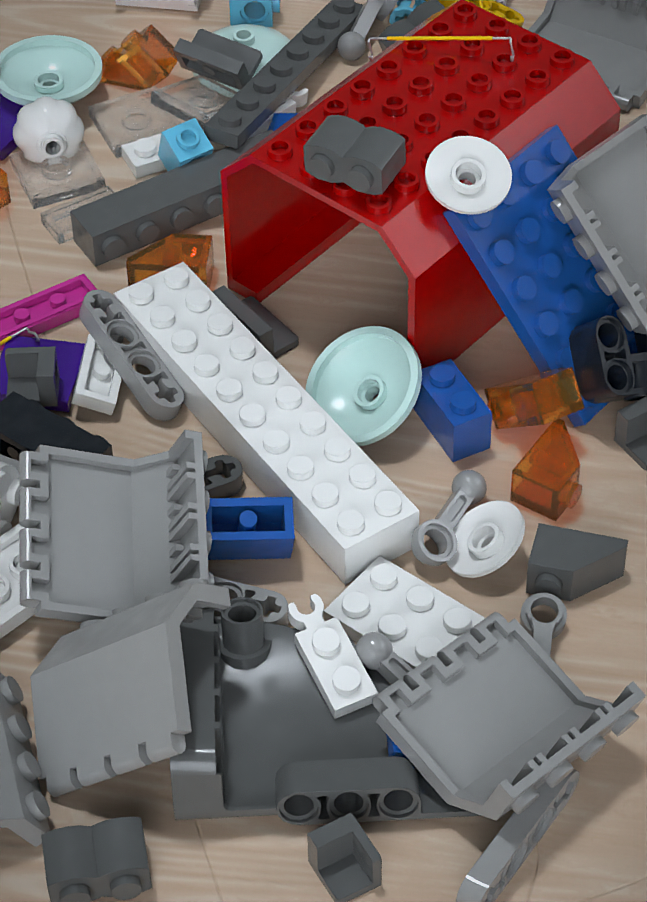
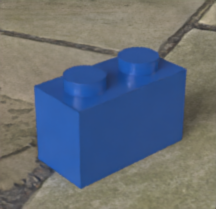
(453, 411)
(251, 528)

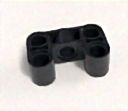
(604, 362)

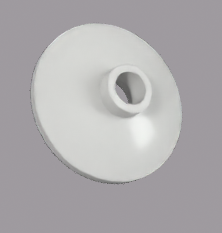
(471, 160)
(486, 538)

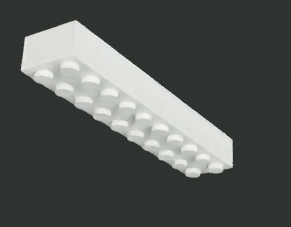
(272, 424)

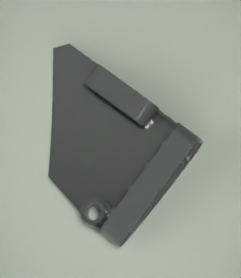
(270, 741)

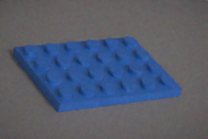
(533, 262)

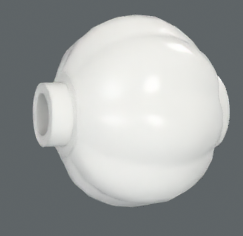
(47, 122)

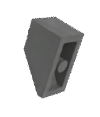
(573, 562)

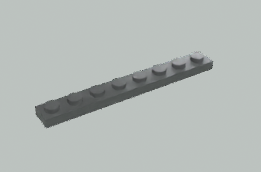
(282, 75)

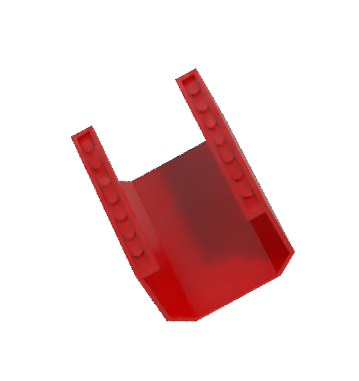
(426, 93)

